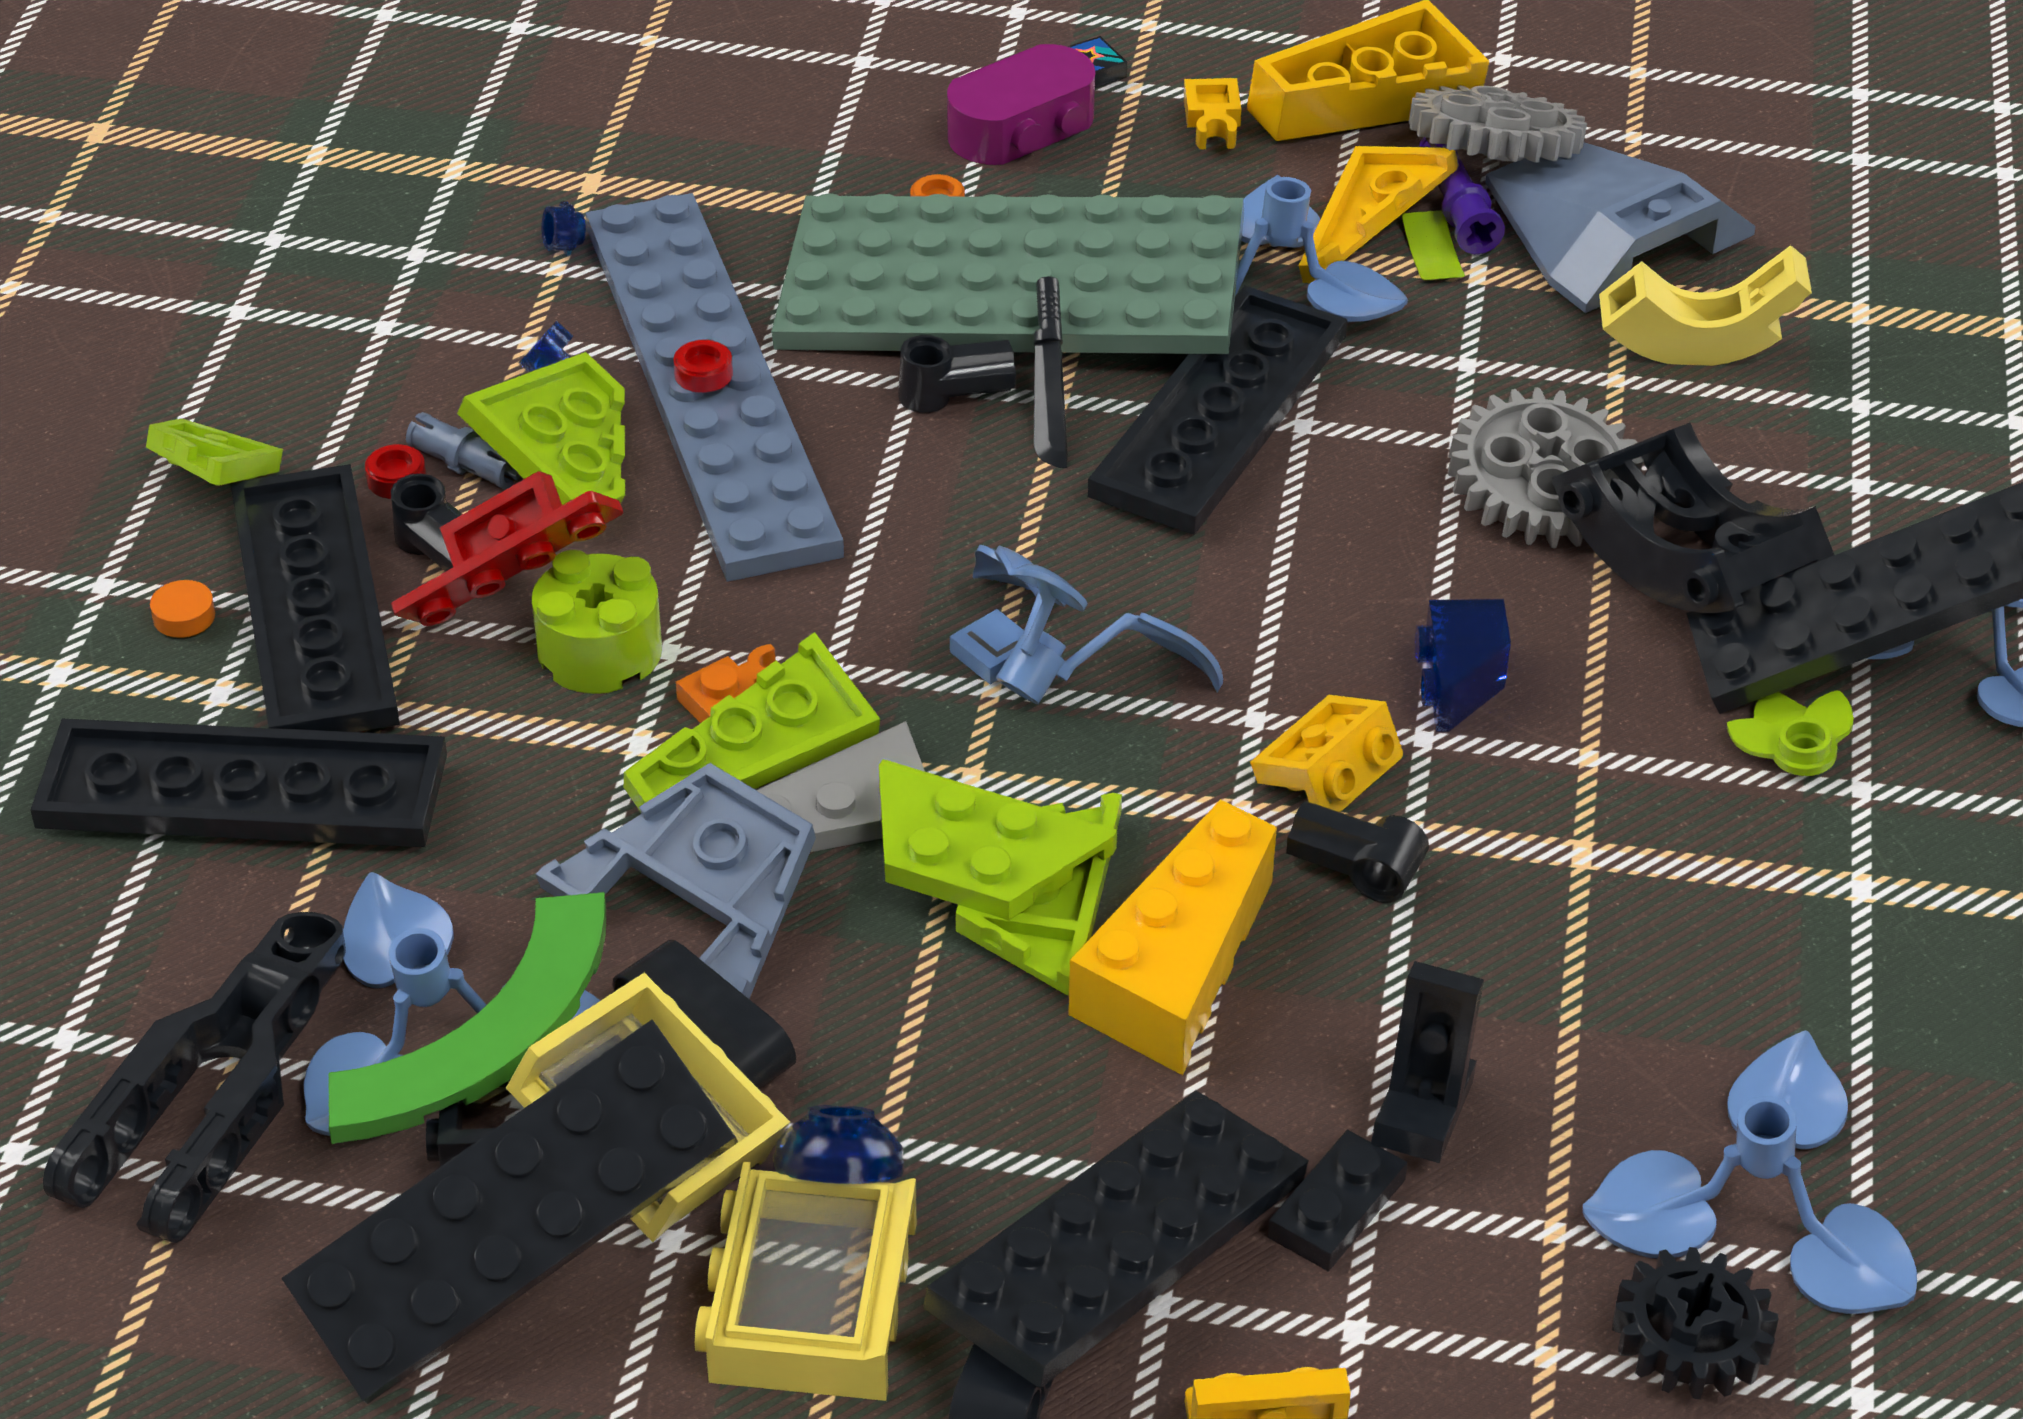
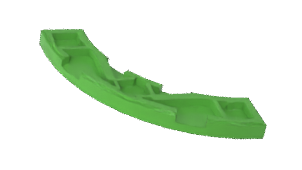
(489, 1046)

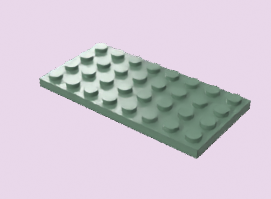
(967, 271)

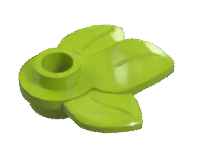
(1795, 736)

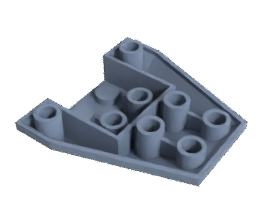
(1601, 210)

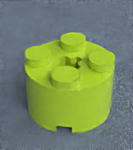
(597, 620)

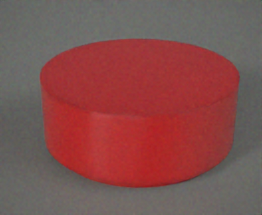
(703, 366)
(389, 465)

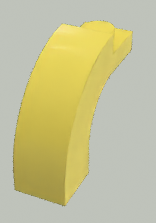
(1700, 326)

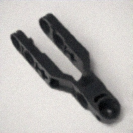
(248, 1018)

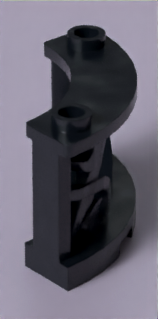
(1689, 494)

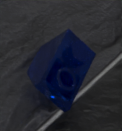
(1464, 655)

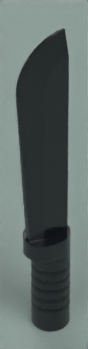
(1049, 402)

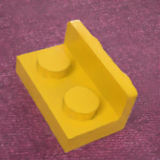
(1332, 751)
(1285, 1395)

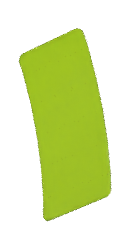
(1431, 245)

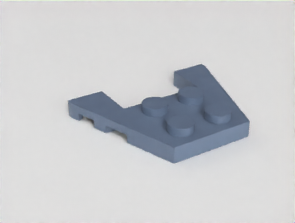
(715, 849)

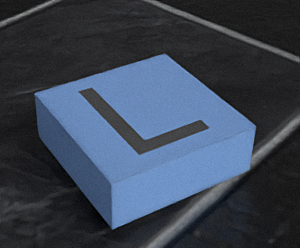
(986, 644)

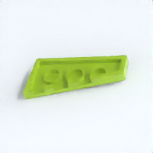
(769, 730)

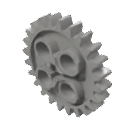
(1497, 123)
(1515, 449)

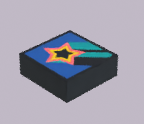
(1107, 61)

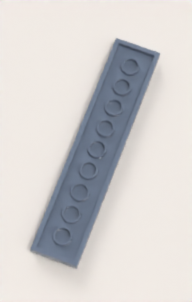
(730, 442)

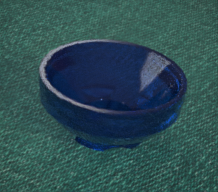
(839, 1147)

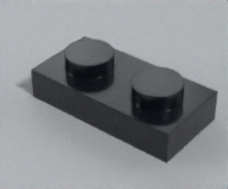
(1337, 1200)

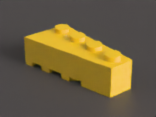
(1362, 73)
(1175, 938)

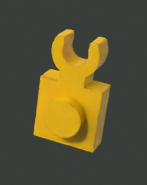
(1213, 109)

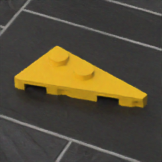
(1372, 194)

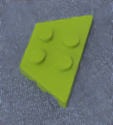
(978, 843)
(1058, 922)

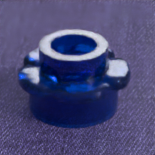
(562, 228)

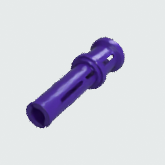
(1469, 210)

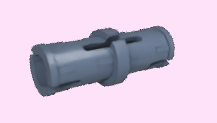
(460, 449)

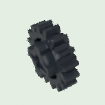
(1694, 1322)

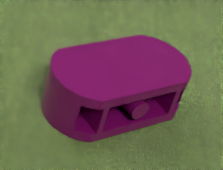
(1020, 104)

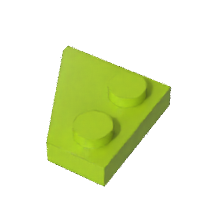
(212, 452)

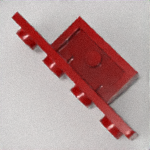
(502, 538)

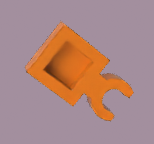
(716, 681)

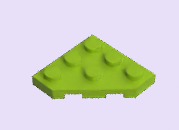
(557, 424)

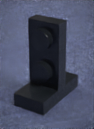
(1430, 1062)

